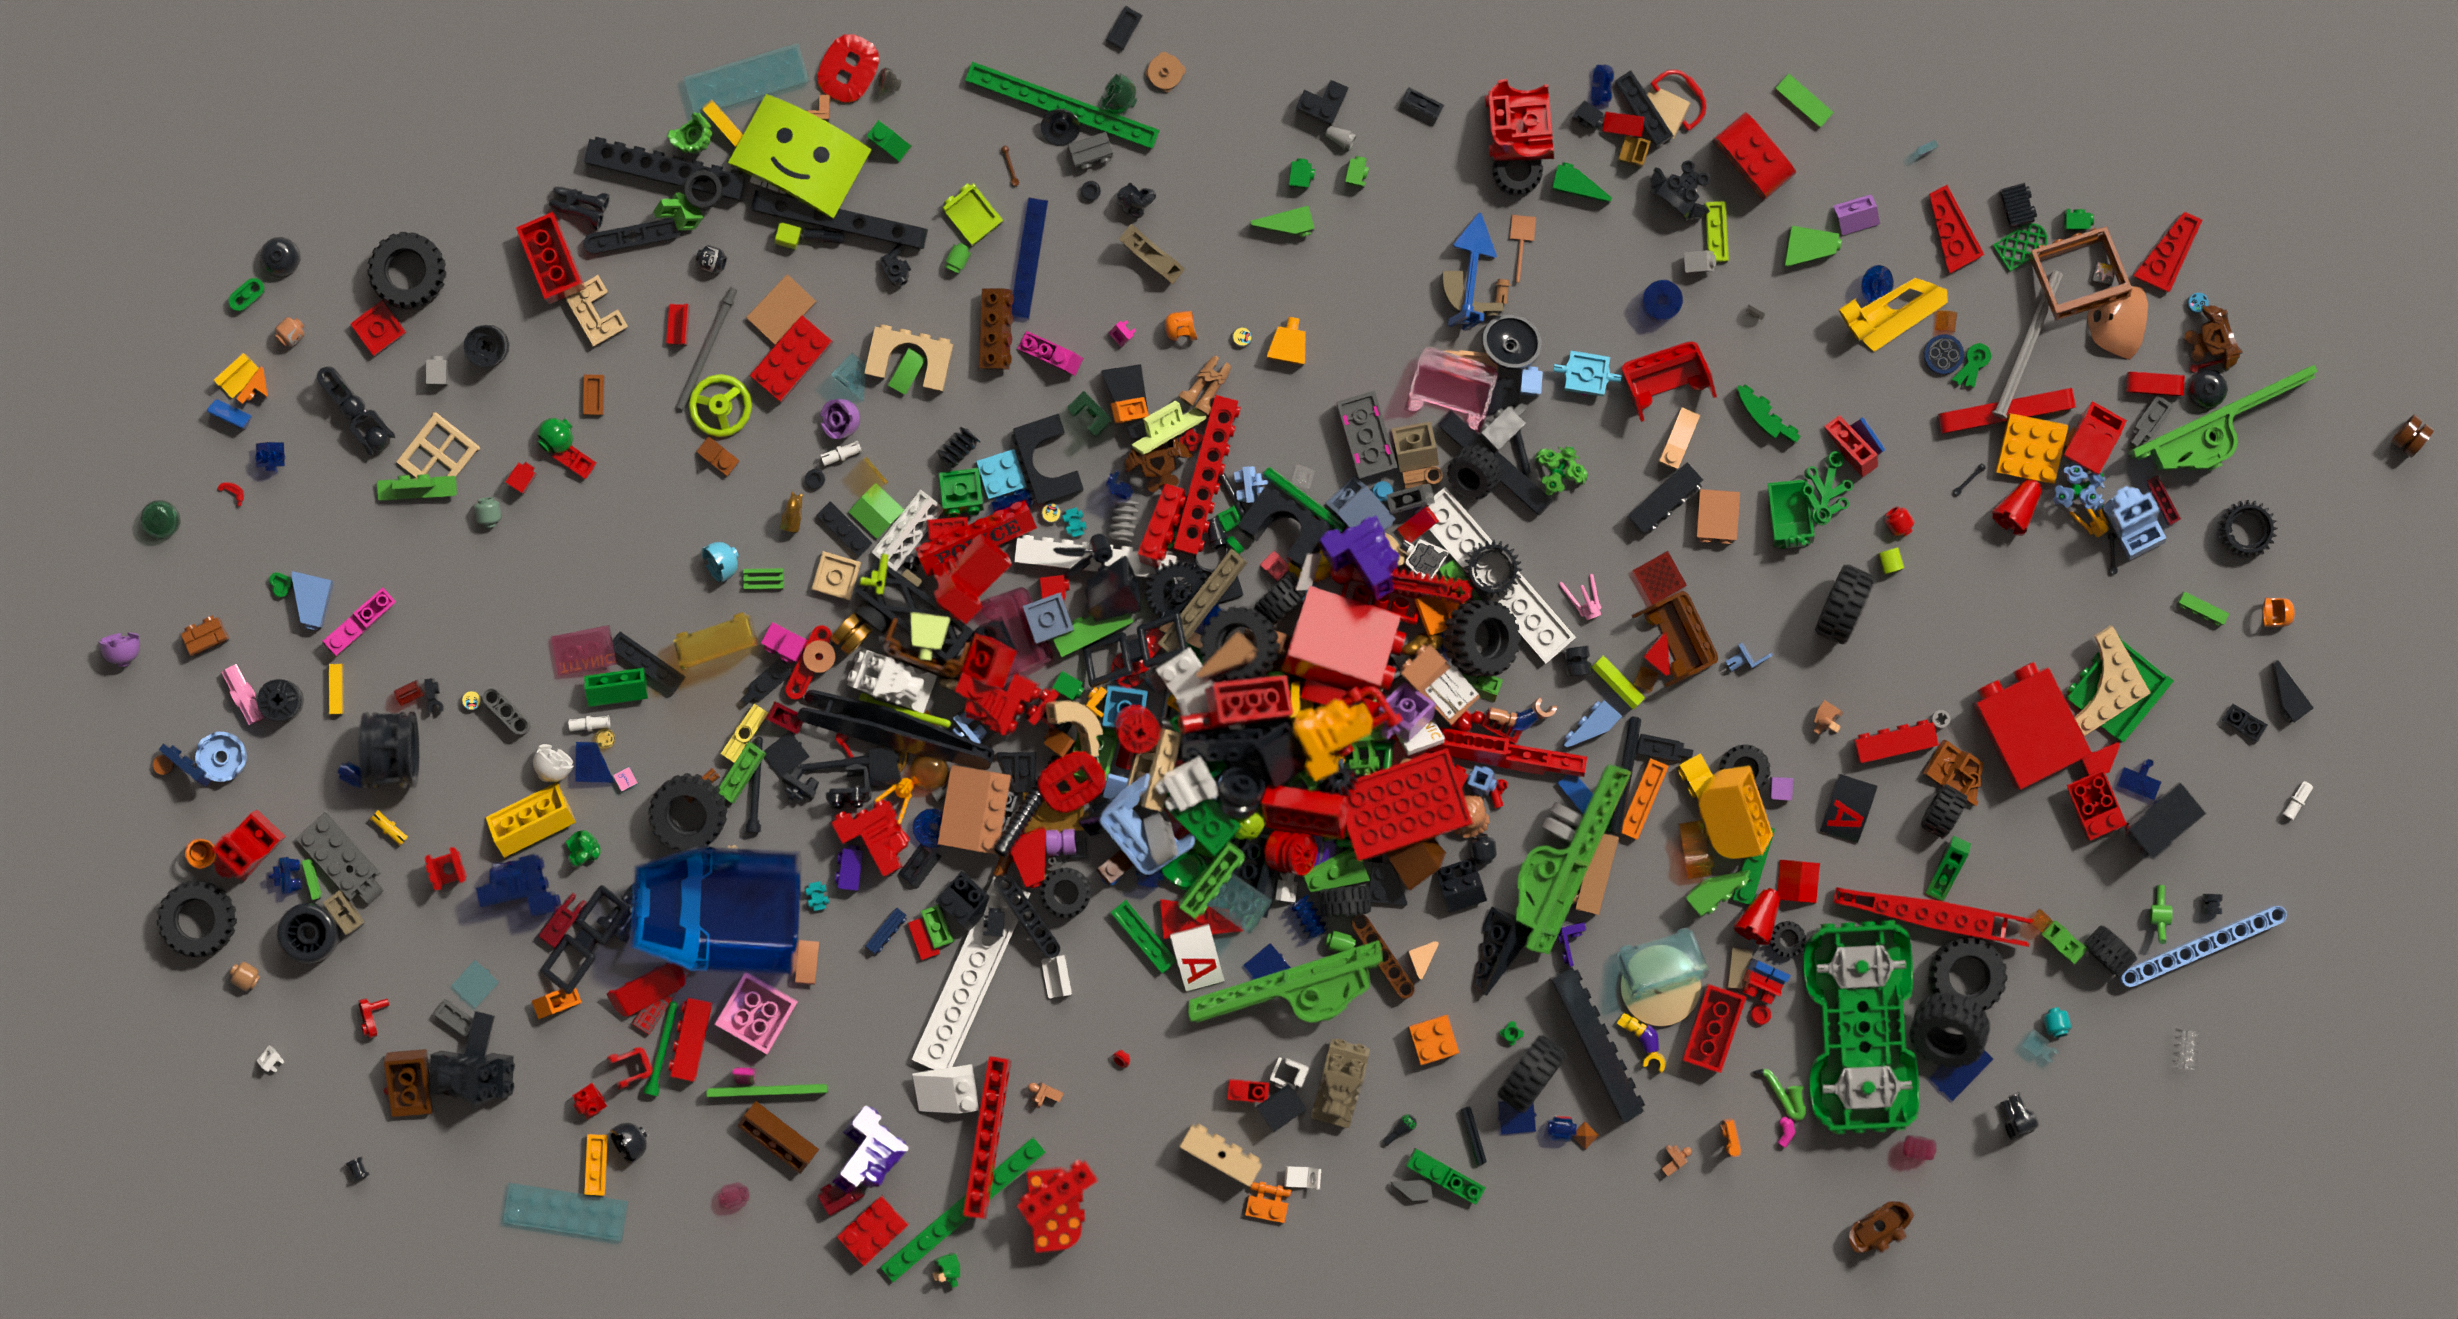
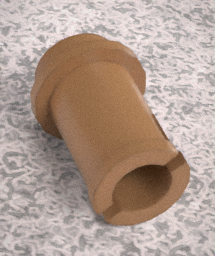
(1502, 291)

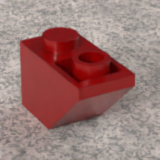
(1247, 1090)

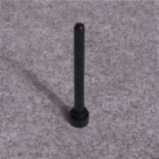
(753, 824)

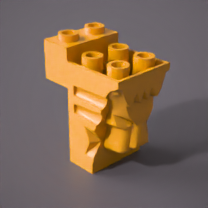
(1328, 730)

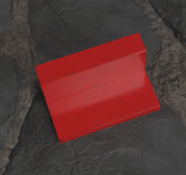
(678, 324)

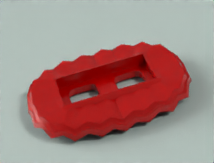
(861, 75)
(1063, 770)

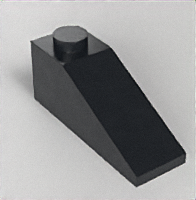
(2290, 697)

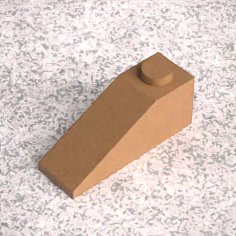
(1232, 655)

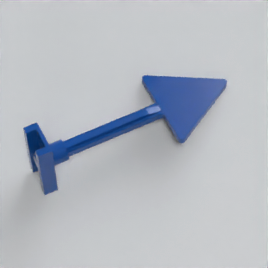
(1477, 242)

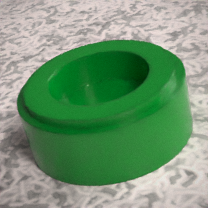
(1235, 545)

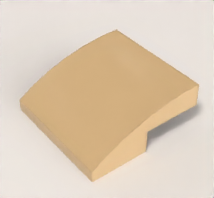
(1669, 107)

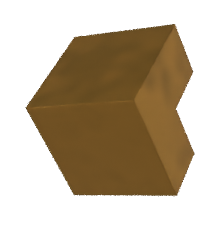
(1634, 151)

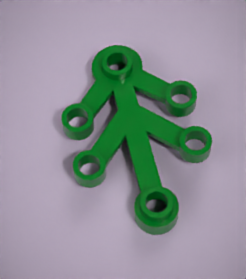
(1826, 491)

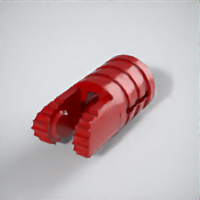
(1194, 722)

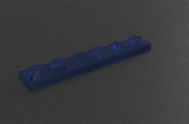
(1029, 257)

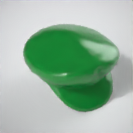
(1184, 869)

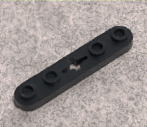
(613, 238)

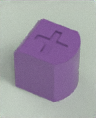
(1781, 788)

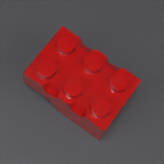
(873, 1230)

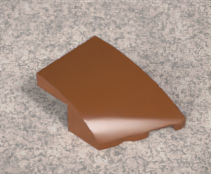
(1956, 769)

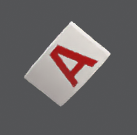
(1197, 957)

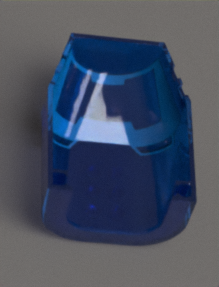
(720, 909)

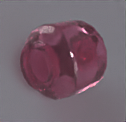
(734, 1196)

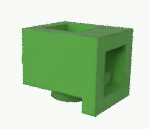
(1357, 171)

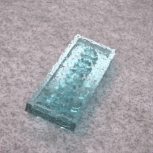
(747, 78)
(565, 1211)

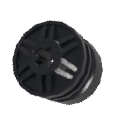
(476, 340)
(291, 704)

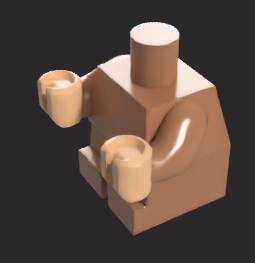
(1826, 718)

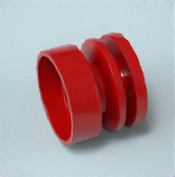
(1131, 719)
(1291, 852)

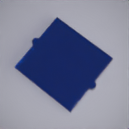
(1266, 962)
(1515, 1122)

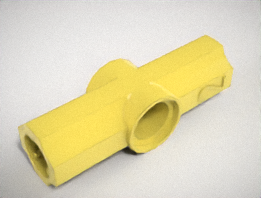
(751, 721)

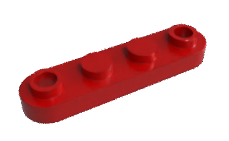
(802, 675)

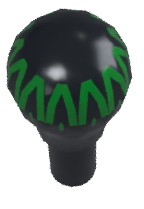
(1405, 1125)

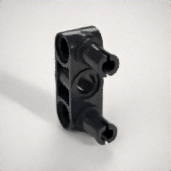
(2019, 1119)

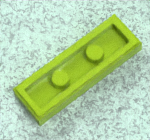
(1717, 230)
(1618, 682)

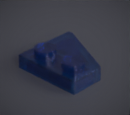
(590, 764)

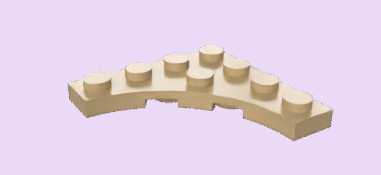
(2118, 684)

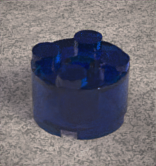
(1663, 289)

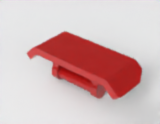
(647, 989)

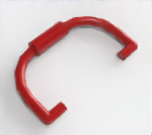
(1693, 86)

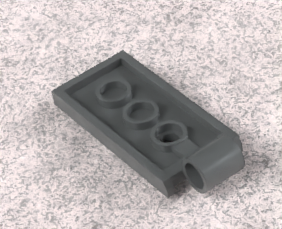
(335, 852)

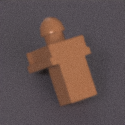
(824, 108)
(1042, 1091)
(1679, 1159)

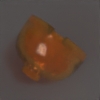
(929, 773)

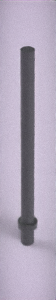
(728, 301)

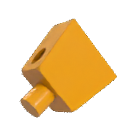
(1288, 343)

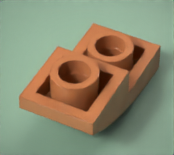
(807, 962)

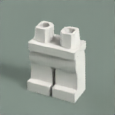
(1187, 785)

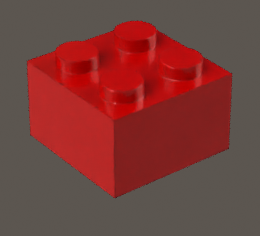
(989, 661)

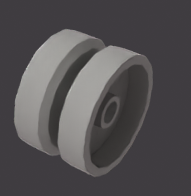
(1565, 827)

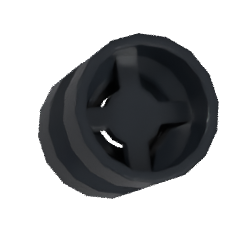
(2212, 903)

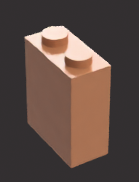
(1717, 516)

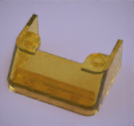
(716, 641)

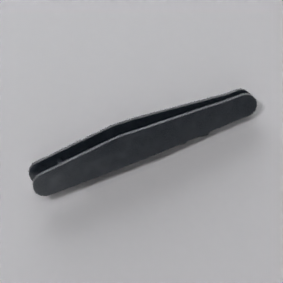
(892, 729)

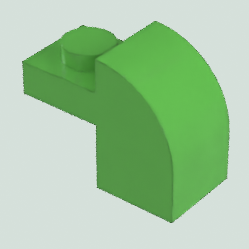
(683, 212)
(2064, 942)

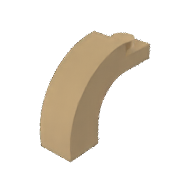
(1081, 718)

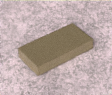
(1738, 966)

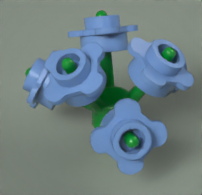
(2086, 495)

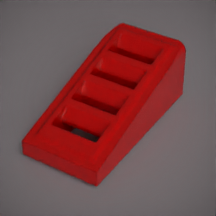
(1499, 732)

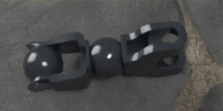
(353, 408)

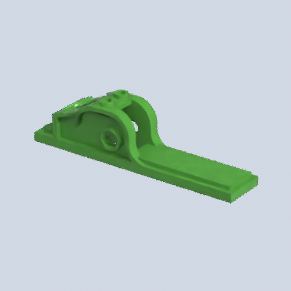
(2193, 439)
(1556, 874)
(1313, 989)

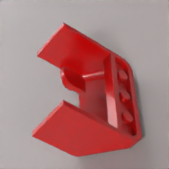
(1666, 371)

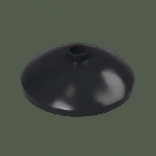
(1515, 333)

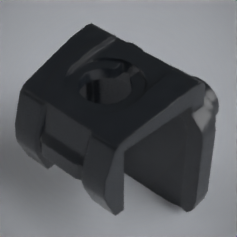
(855, 796)

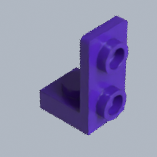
(1574, 930)

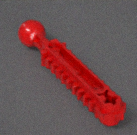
(1413, 583)

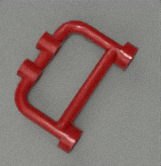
(1388, 715)

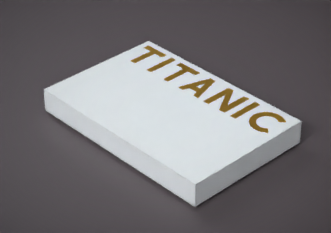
(1424, 739)

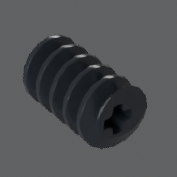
(957, 447)

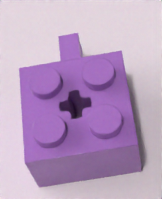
(1414, 709)

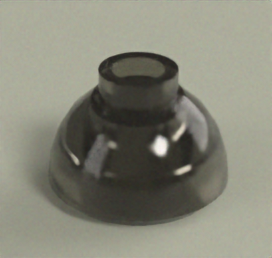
(887, 82)

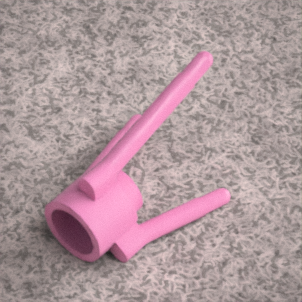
(1590, 608)

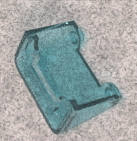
(1662, 963)

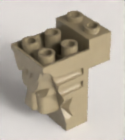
(1340, 1082)

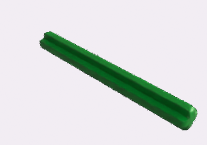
(1303, 499)

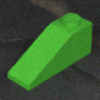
(1290, 222)

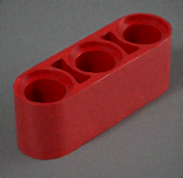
(2155, 383)

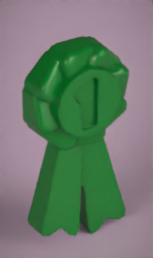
(1978, 356)

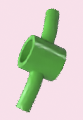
(2161, 914)

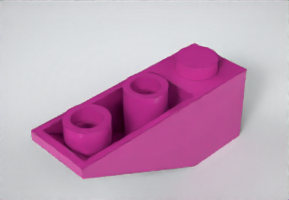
(1050, 353)

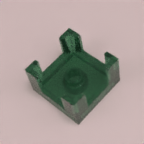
(1094, 410)

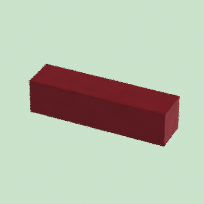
(2163, 500)

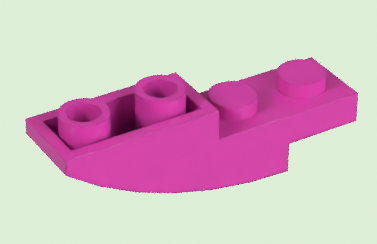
(359, 622)

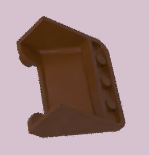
(940, 668)

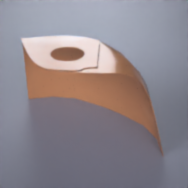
(2127, 328)

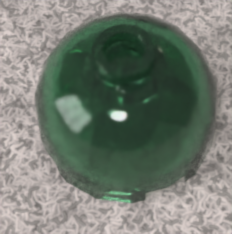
(1120, 95)
(162, 511)

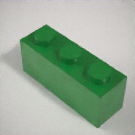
(616, 687)

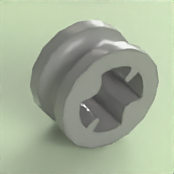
(1935, 716)

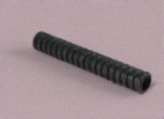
(1021, 819)

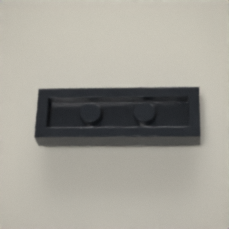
(844, 529)

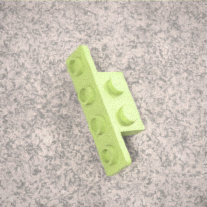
(1166, 425)

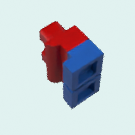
(1765, 977)

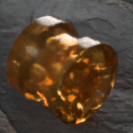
(2041, 920)

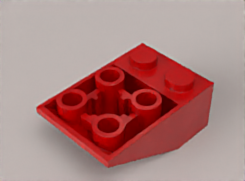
(2094, 437)
(2096, 805)

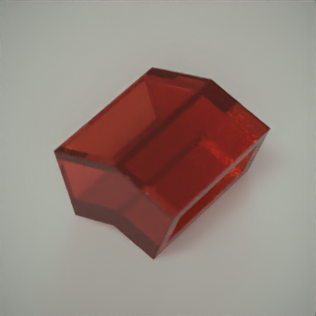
(407, 689)

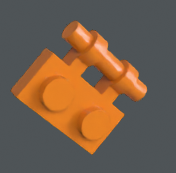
(1267, 1208)

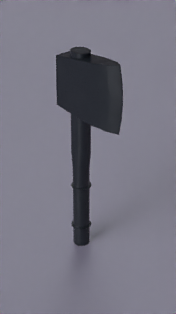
(1504, 396)
(881, 761)

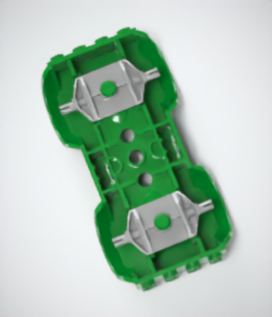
(1838, 972)

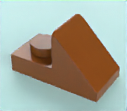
(718, 456)

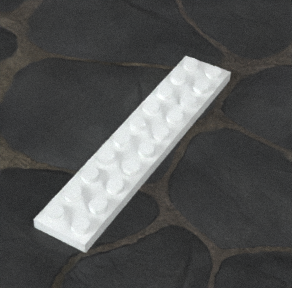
(1536, 620)
(966, 987)

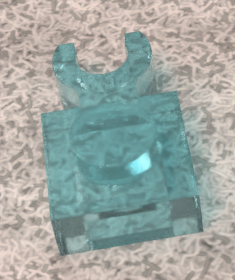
(2038, 1044)

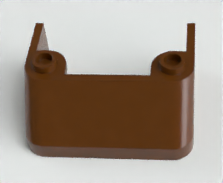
(1685, 635)

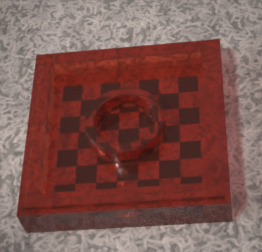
(1659, 577)

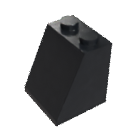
(1113, 591)

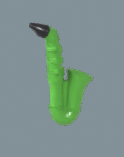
(1793, 1102)

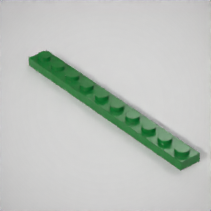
(1051, 100)
(954, 1216)

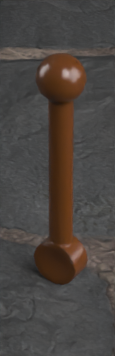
(1015, 181)

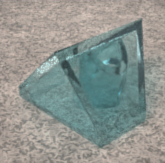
(852, 375)

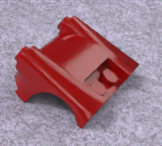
(1520, 123)

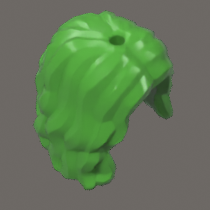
(684, 136)

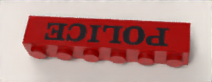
(997, 528)

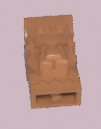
(1426, 670)

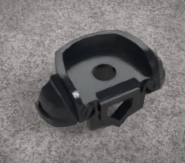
(1681, 190)

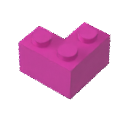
(784, 642)

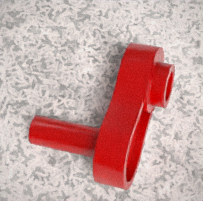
(365, 1007)

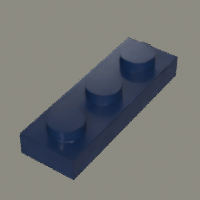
(185, 764)

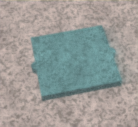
(475, 983)

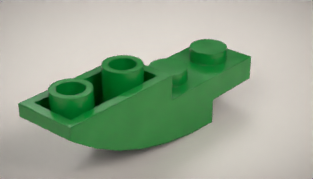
(1758, 411)
(1445, 1176)

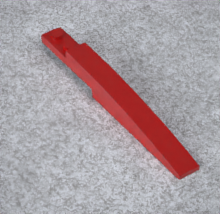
(1499, 753)

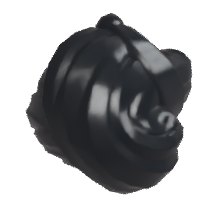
(1134, 201)

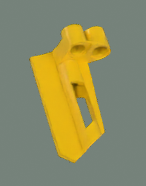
(1879, 324)

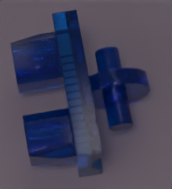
(287, 884)

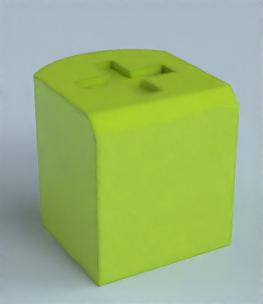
(788, 236)
(1890, 560)

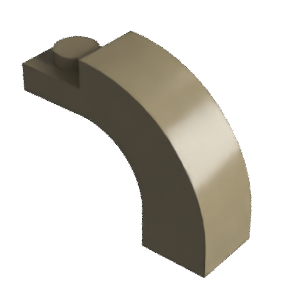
(1151, 254)
(1455, 294)

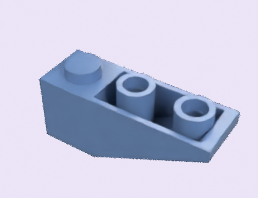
(1600, 721)

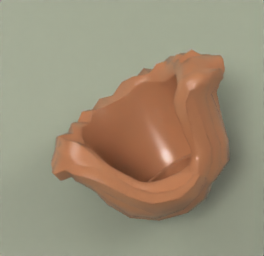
(1478, 815)

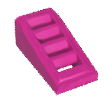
(744, 1075)

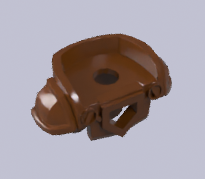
(2215, 337)
(1158, 463)
(1896, 1217)

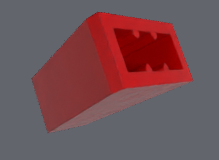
(1030, 856)

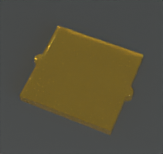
(875, 470)

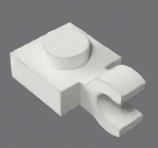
(1286, 887)

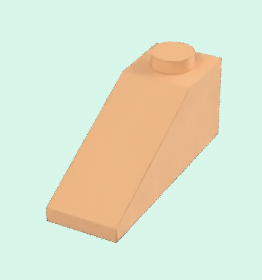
(1679, 438)

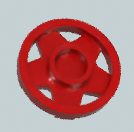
(1133, 678)

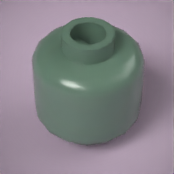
(487, 511)

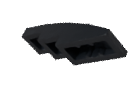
(479, 1034)

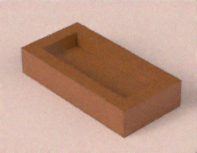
(593, 395)

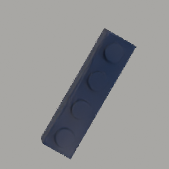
(883, 934)

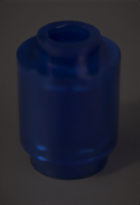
(350, 774)

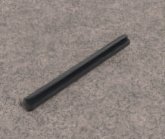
(1627, 763)

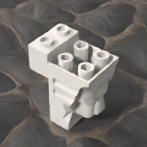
(891, 680)

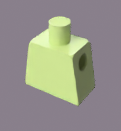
(928, 633)

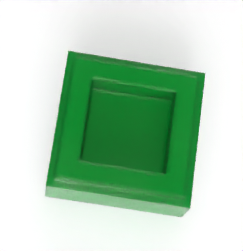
(1229, 519)

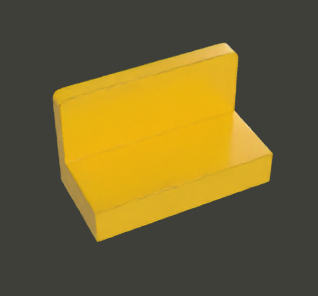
(236, 375)

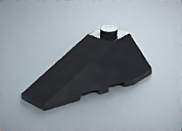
(1501, 944)

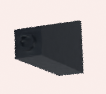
(1127, 384)

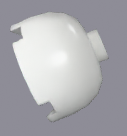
(551, 765)

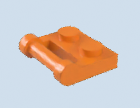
(1728, 1130)

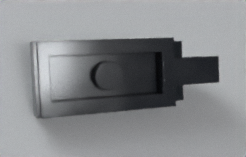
(767, 682)
(1662, 748)

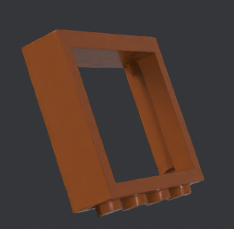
(2090, 301)

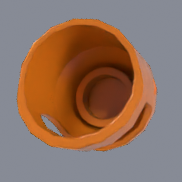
(1177, 320)
(2278, 612)
(195, 853)

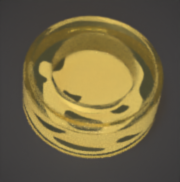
(605, 738)

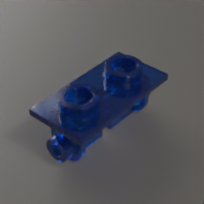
(1604, 76)
(1006, 501)

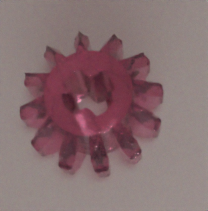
(1919, 1147)

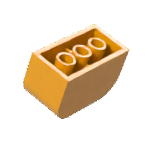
(1735, 814)

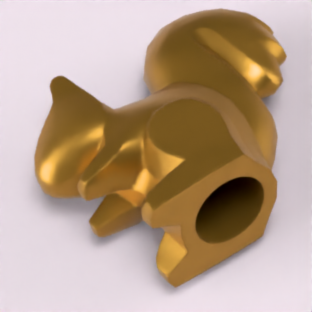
(792, 515)
(1422, 639)

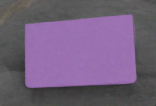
(1857, 214)

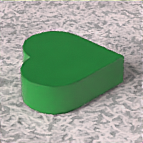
(281, 584)

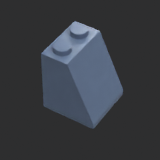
(1356, 503)

